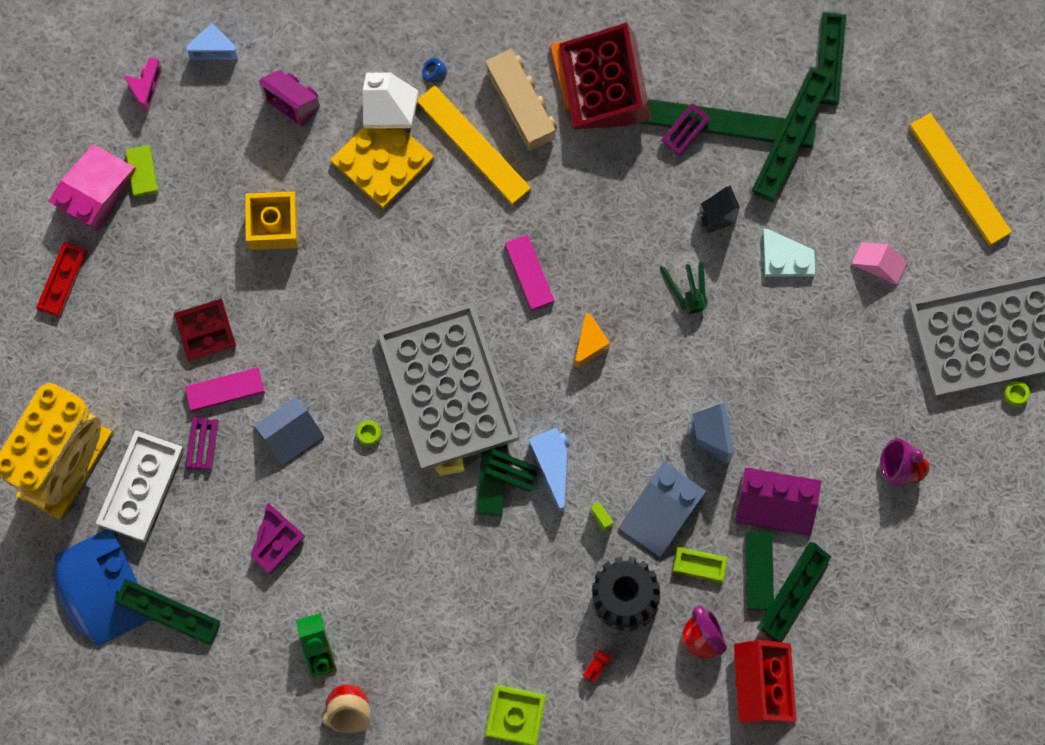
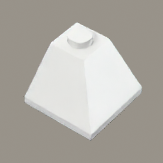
(388, 102)

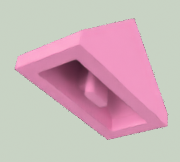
(880, 261)

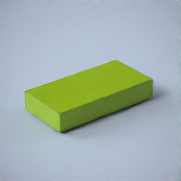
(144, 176)
(700, 565)

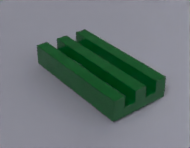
(515, 462)

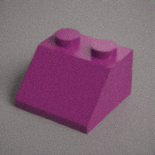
(289, 96)

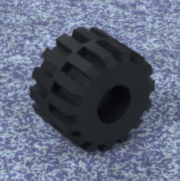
(623, 577)

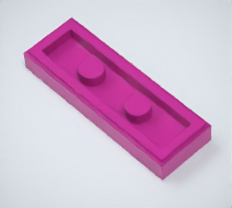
(529, 272)
(224, 389)

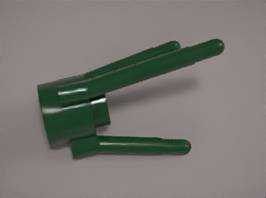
(694, 300)

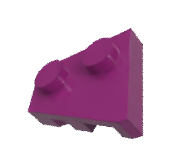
(275, 540)

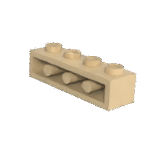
(520, 99)

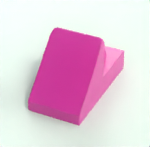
(145, 87)

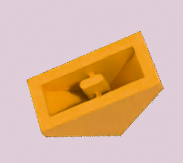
(591, 342)

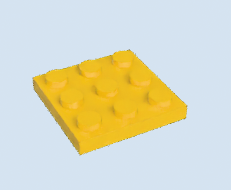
(382, 162)

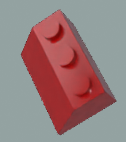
(764, 682)

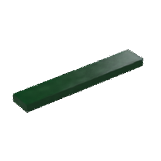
(791, 134)

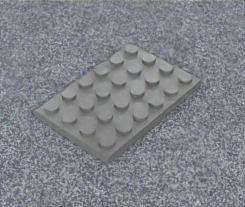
(982, 334)
(447, 386)

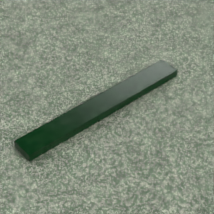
(724, 122)

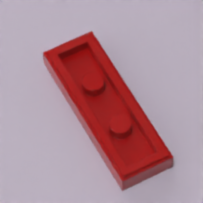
(61, 279)

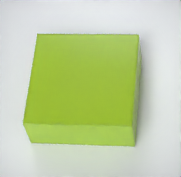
(601, 516)

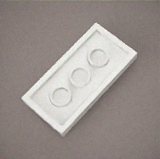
(139, 486)

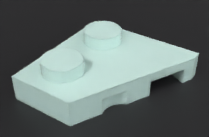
(786, 257)

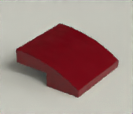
(205, 329)

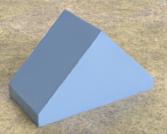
(212, 46)

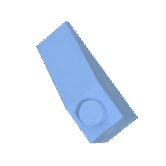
(551, 456)

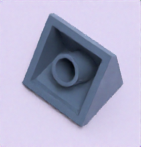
(289, 431)

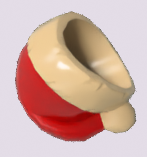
(347, 709)

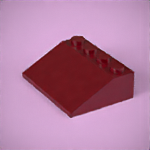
(605, 79)

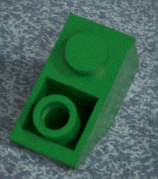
(316, 645)

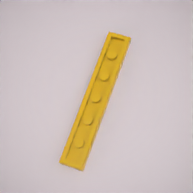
(473, 145)
(960, 179)

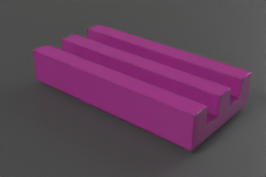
(672, 146)
(192, 441)

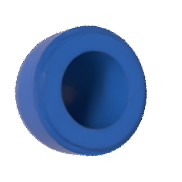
(439, 73)

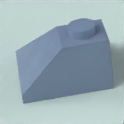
(712, 432)

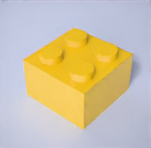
(271, 220)

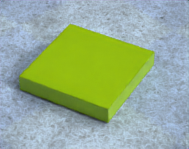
(515, 715)

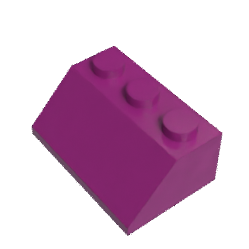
(778, 501)

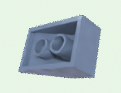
(662, 509)

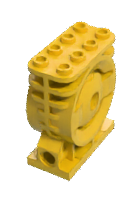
(52, 450)

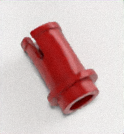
(597, 665)

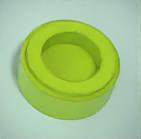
(1016, 393)
(368, 433)

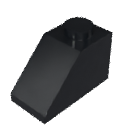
(719, 210)

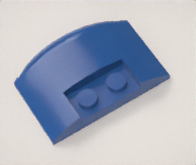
(88, 584)

